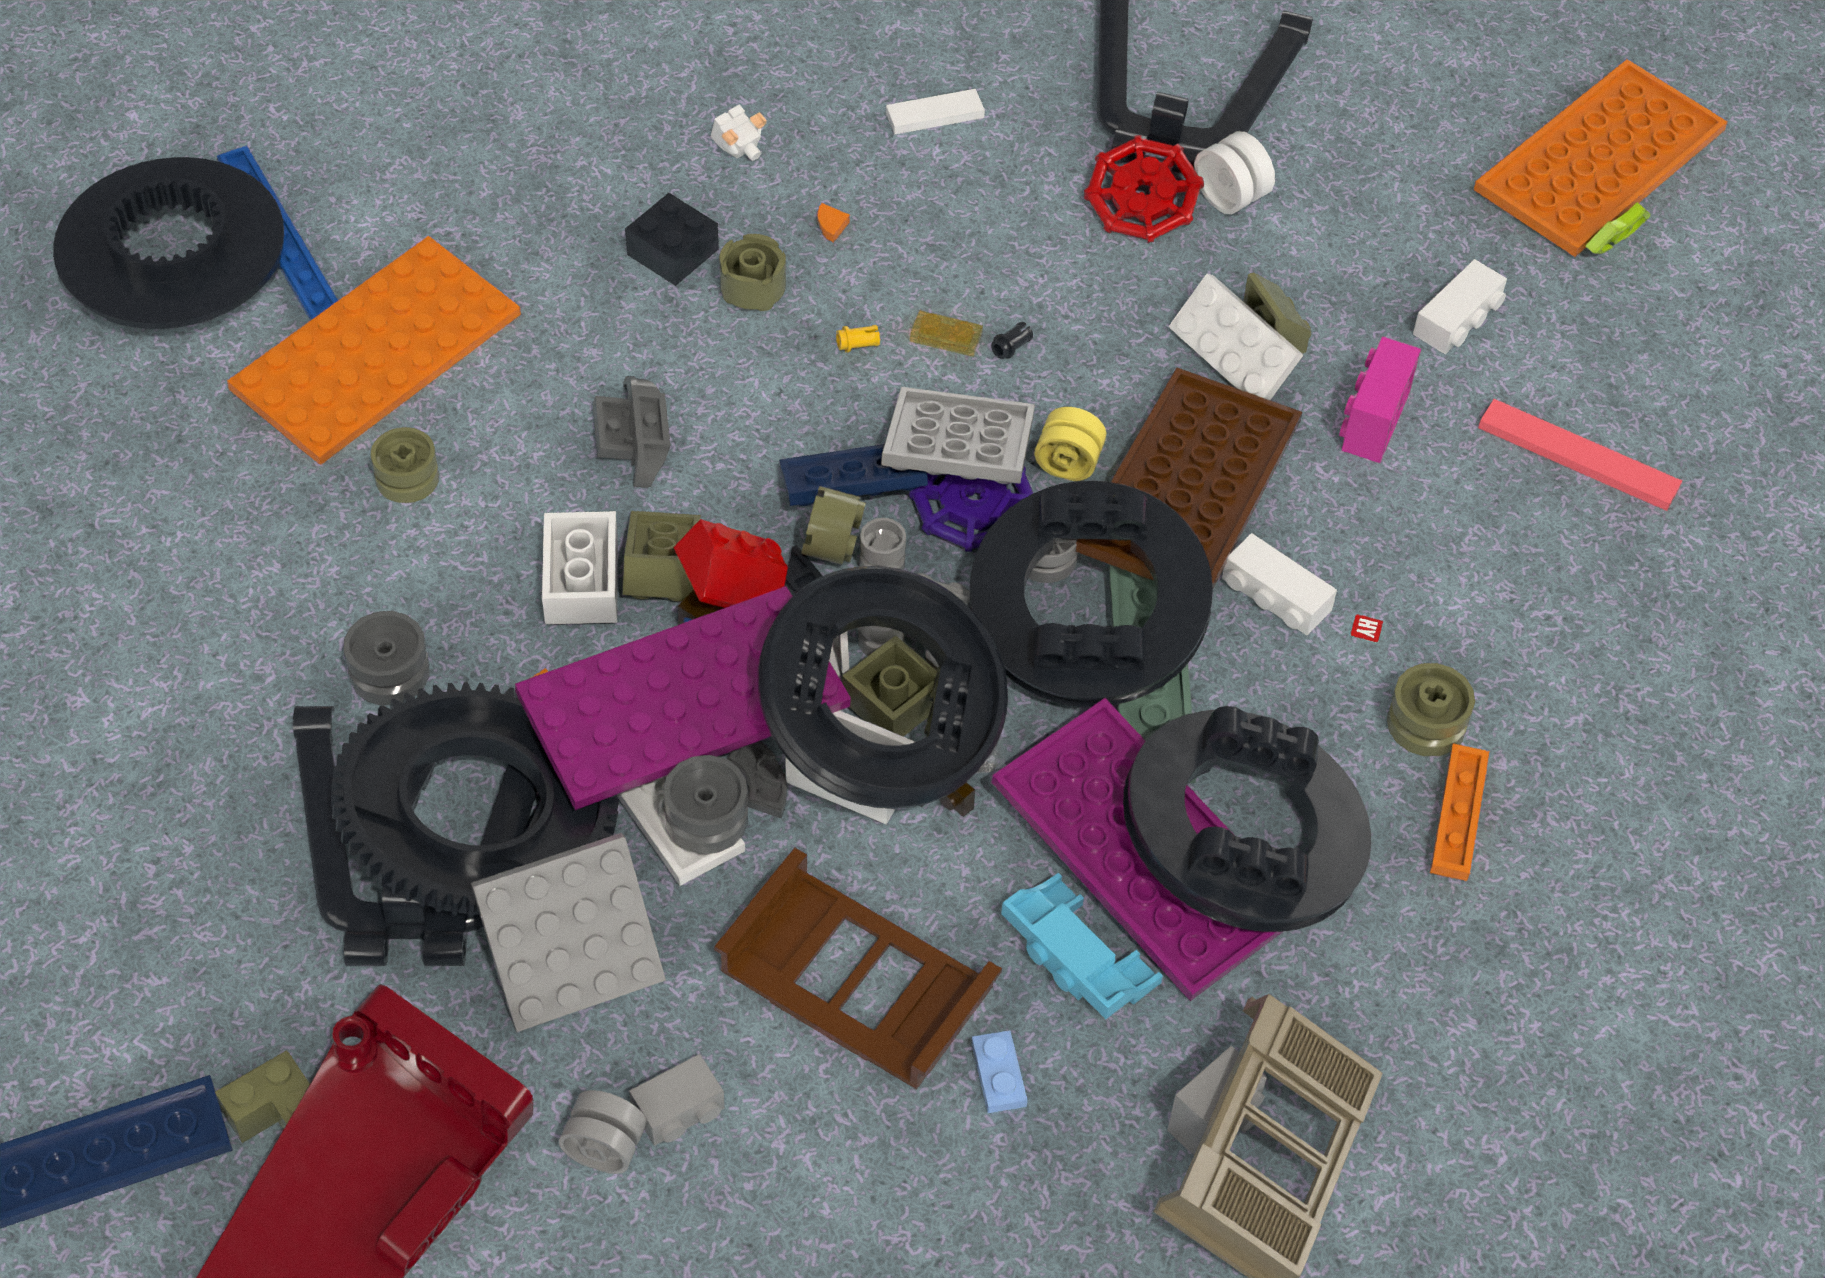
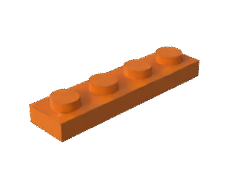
(1459, 812)

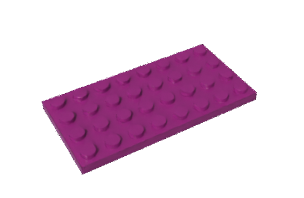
(658, 701)
(1074, 800)

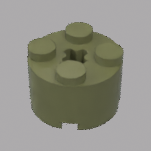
(752, 272)
(831, 526)

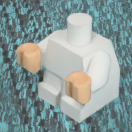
(737, 133)

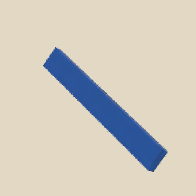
(296, 260)

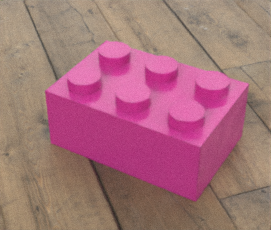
(1379, 399)

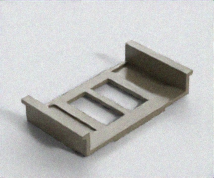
(1231, 1203)

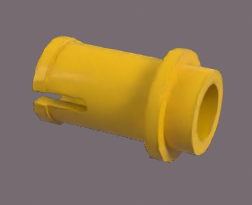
(857, 337)

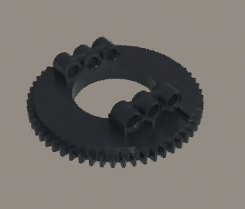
(395, 760)

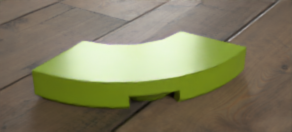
(1618, 229)

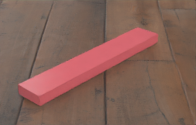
(1580, 454)

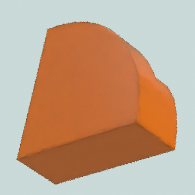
(832, 221)

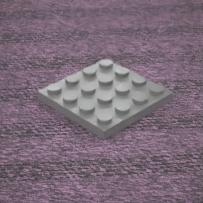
(959, 435)
(568, 931)

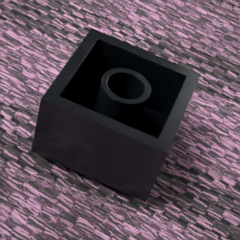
(672, 239)

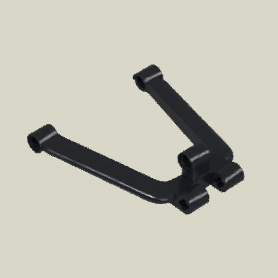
(1170, 110)
(373, 923)

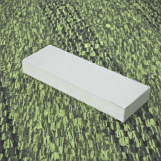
(935, 111)

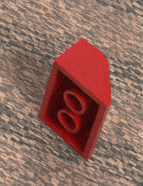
(730, 563)

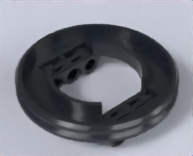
(1088, 660)
(966, 692)
(1247, 878)

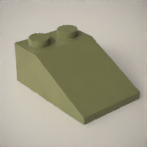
(649, 556)

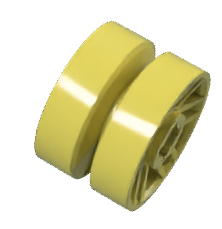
(1070, 443)

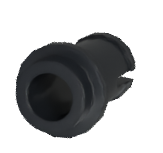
(1006, 344)

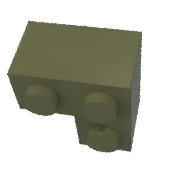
(263, 1096)

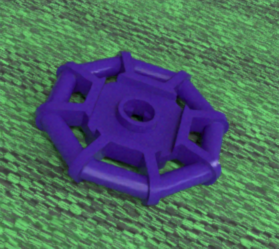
(958, 508)

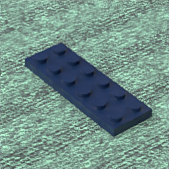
(110, 1150)

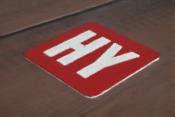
(1366, 628)

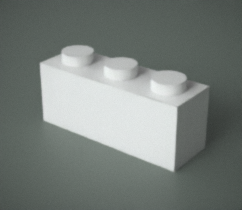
(1460, 307)
(1279, 584)

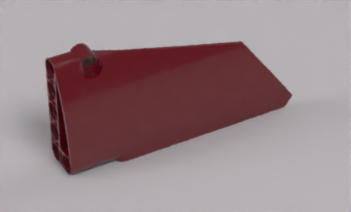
(374, 1152)

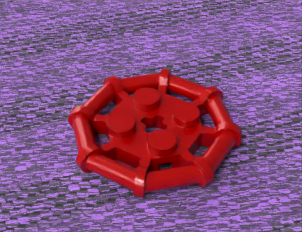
(1144, 172)

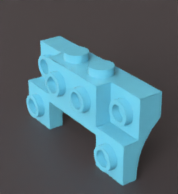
(1073, 951)

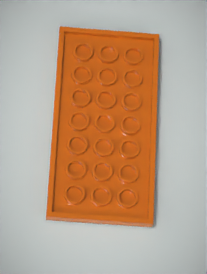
(1600, 156)
(373, 349)

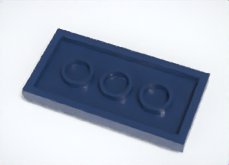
(849, 471)

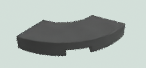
(763, 776)

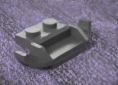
(634, 428)

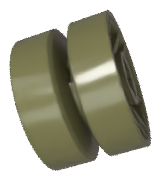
(405, 465)

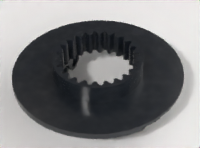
(185, 289)

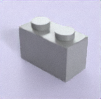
(678, 1100)

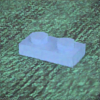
(999, 1071)

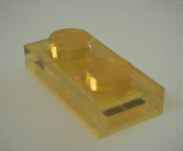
(946, 333)

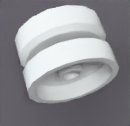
(1235, 172)

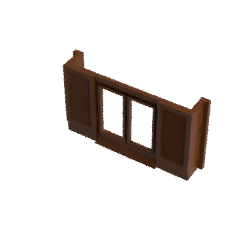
(790, 926)

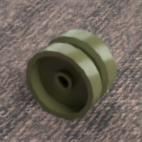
(1430, 709)

